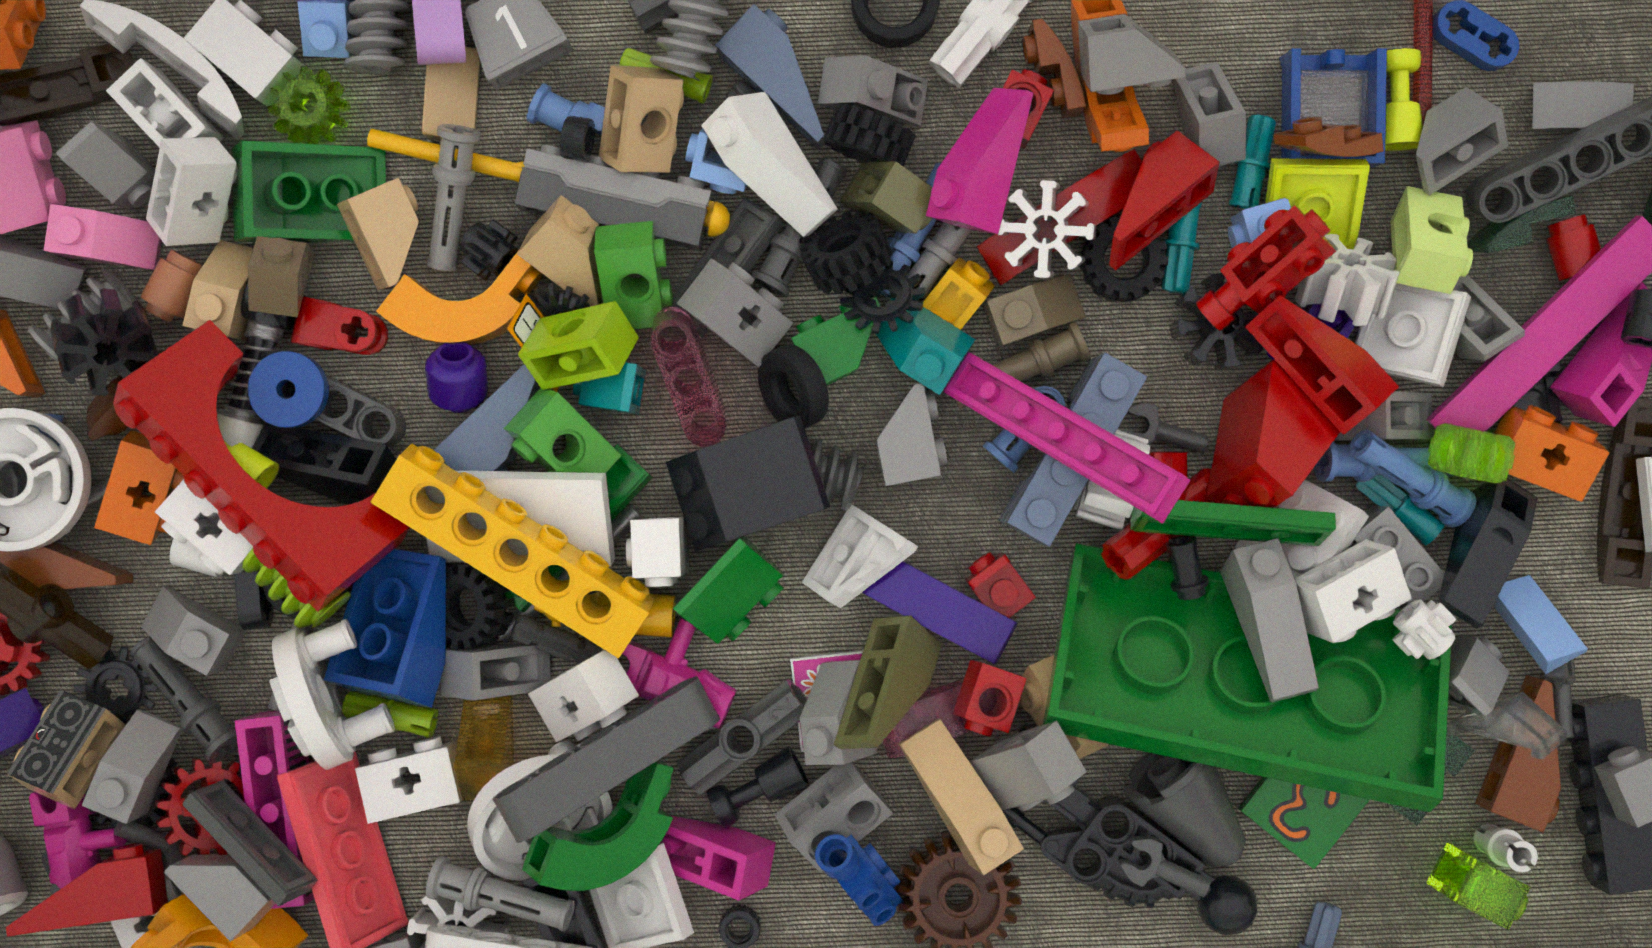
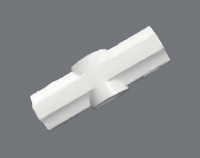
(980, 29)

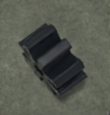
(1212, 336)
(80, 343)

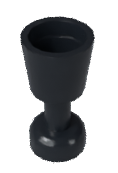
(775, 779)

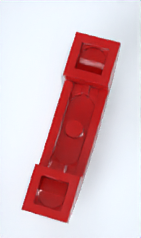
(1106, 194)

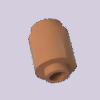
(170, 286)

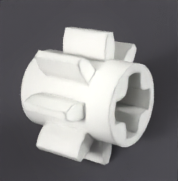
(1424, 629)

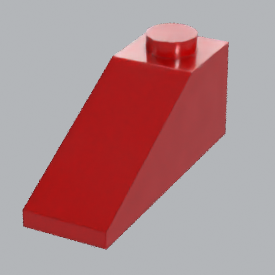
(1168, 185)
(1323, 363)
(112, 890)

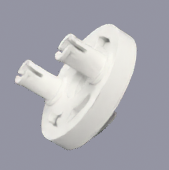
(38, 513)
(314, 703)
(490, 834)

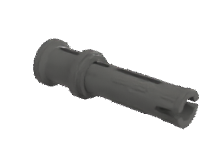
(785, 247)
(198, 714)

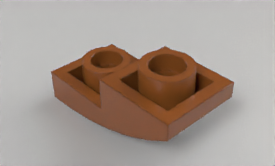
(1050, 57)
(1326, 139)

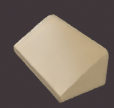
(451, 94)

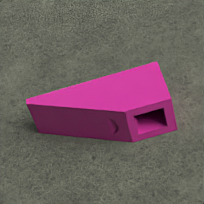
(1605, 372)

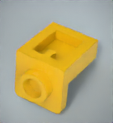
(959, 292)

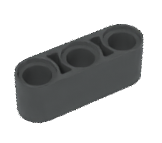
(359, 414)

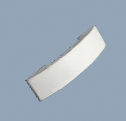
(125, 26)

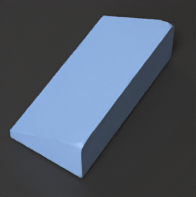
(1538, 624)

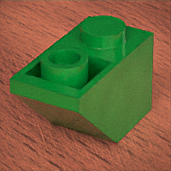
(834, 344)

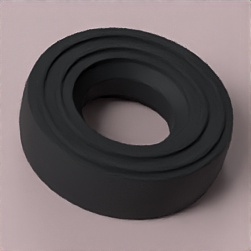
(807, 379)

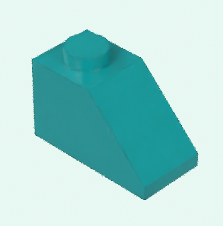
(926, 348)
(616, 392)

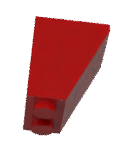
(1267, 440)

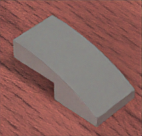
(1577, 104)

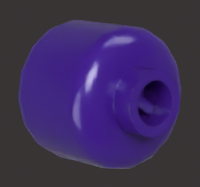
(456, 377)

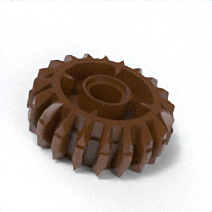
(951, 922)

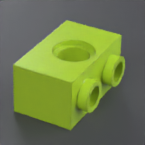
(578, 345)

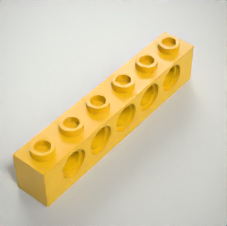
(487, 549)

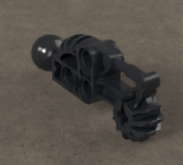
(1226, 907)

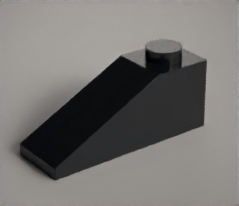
(326, 462)

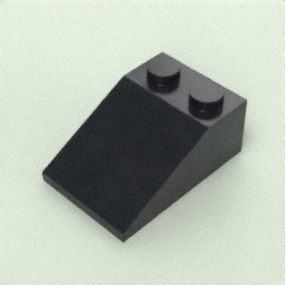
(748, 483)

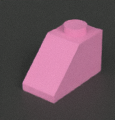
(101, 237)

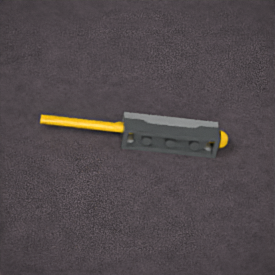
(610, 197)

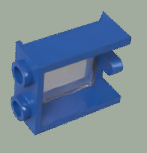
(1338, 90)

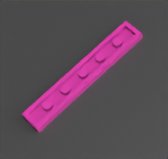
(1552, 330)
(1068, 437)

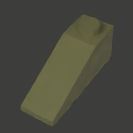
(888, 681)

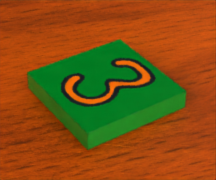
(1301, 816)

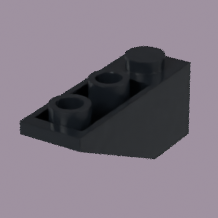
(1486, 549)

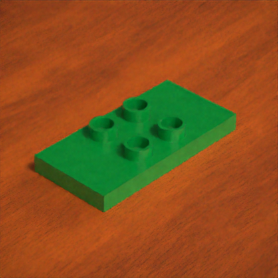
(1184, 685)

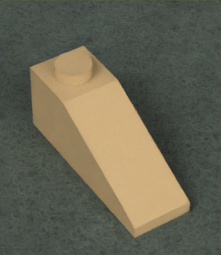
(961, 798)

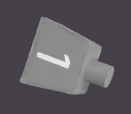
(514, 38)

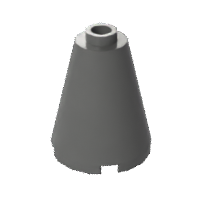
(1189, 805)

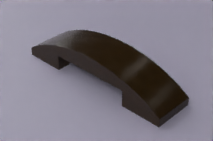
(61, 85)
(1620, 526)

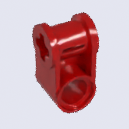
(333, 327)

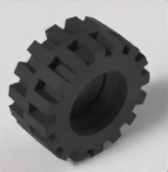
(1118, 288)

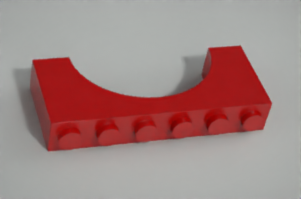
(176, 410)

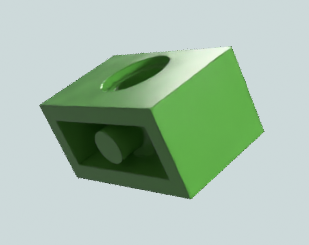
(627, 251)
(547, 418)

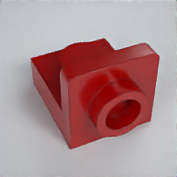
(998, 584)

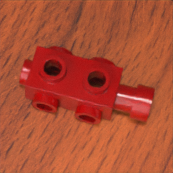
(1269, 266)

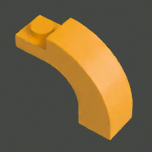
(470, 321)
(184, 926)

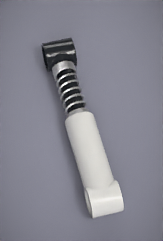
(239, 420)

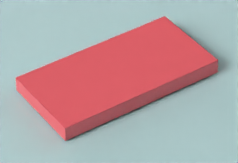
(344, 853)

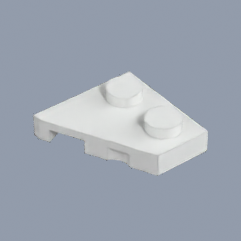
(856, 557)

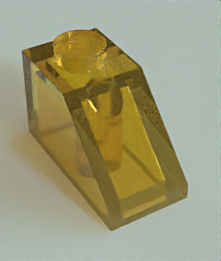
(483, 743)

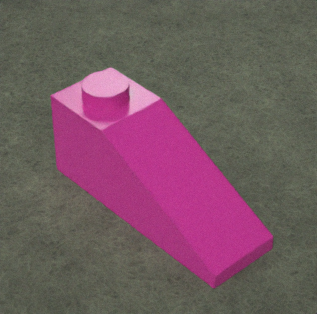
(979, 168)
(719, 857)

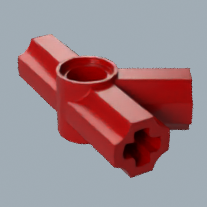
(1132, 551)

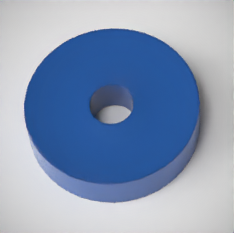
(267, 383)

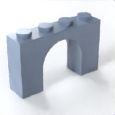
(1051, 490)

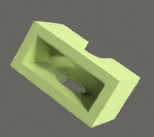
(1430, 240)

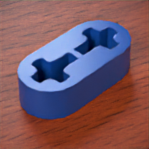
(1480, 26)

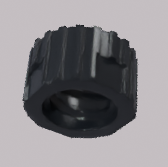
(577, 138)
(746, 914)

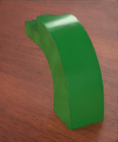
(610, 848)

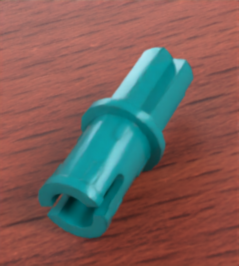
(1252, 170)
(1180, 252)
(1416, 520)

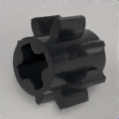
(488, 248)

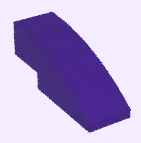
(944, 610)

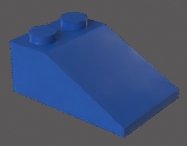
(398, 630)

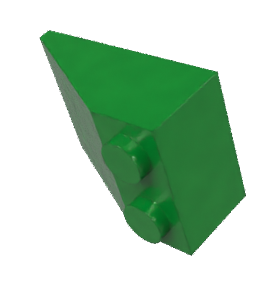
(296, 189)

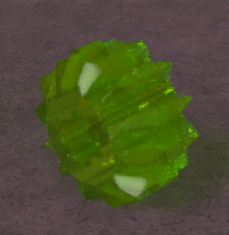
(294, 96)
(1471, 453)

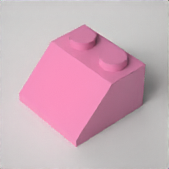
(26, 177)

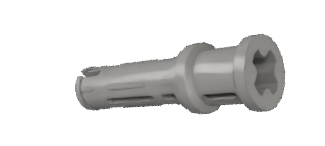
(457, 173)
(478, 889)

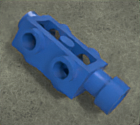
(861, 874)

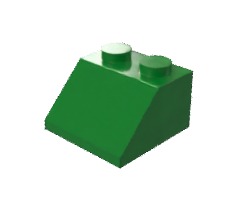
(730, 591)

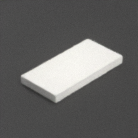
(564, 500)

